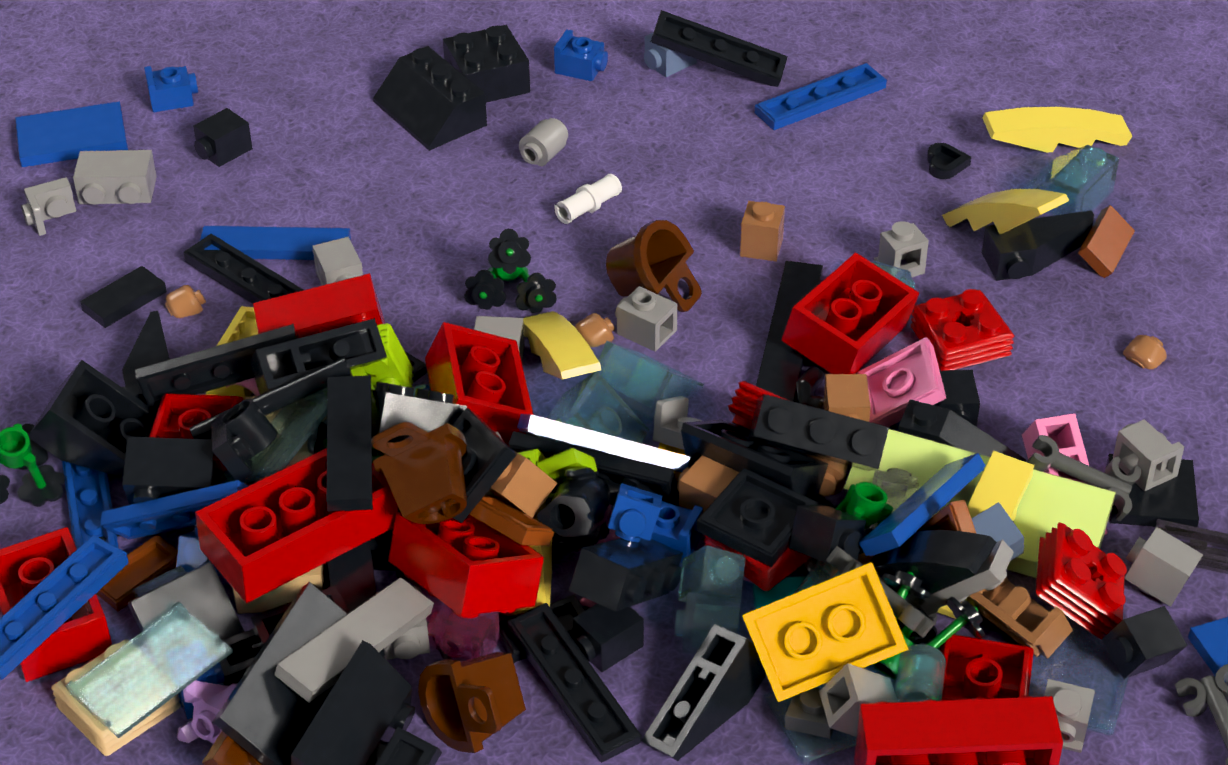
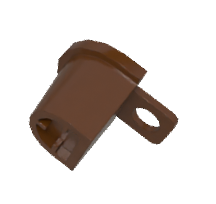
(655, 262)
(424, 471)
(470, 699)

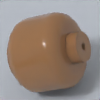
(184, 302)
(595, 329)
(1145, 351)

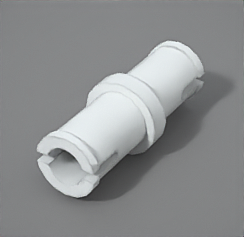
(588, 198)

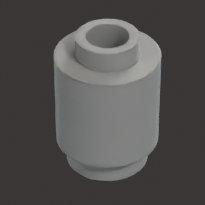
(543, 141)

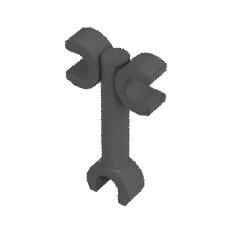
(1111, 479)
(901, 608)
(1210, 692)

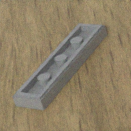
(377, 621)

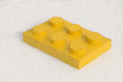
(822, 629)

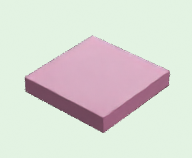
(901, 377)

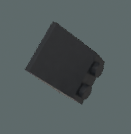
(91, 421)

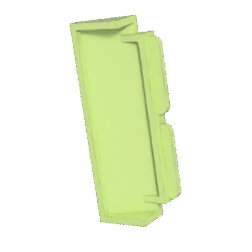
(1043, 504)

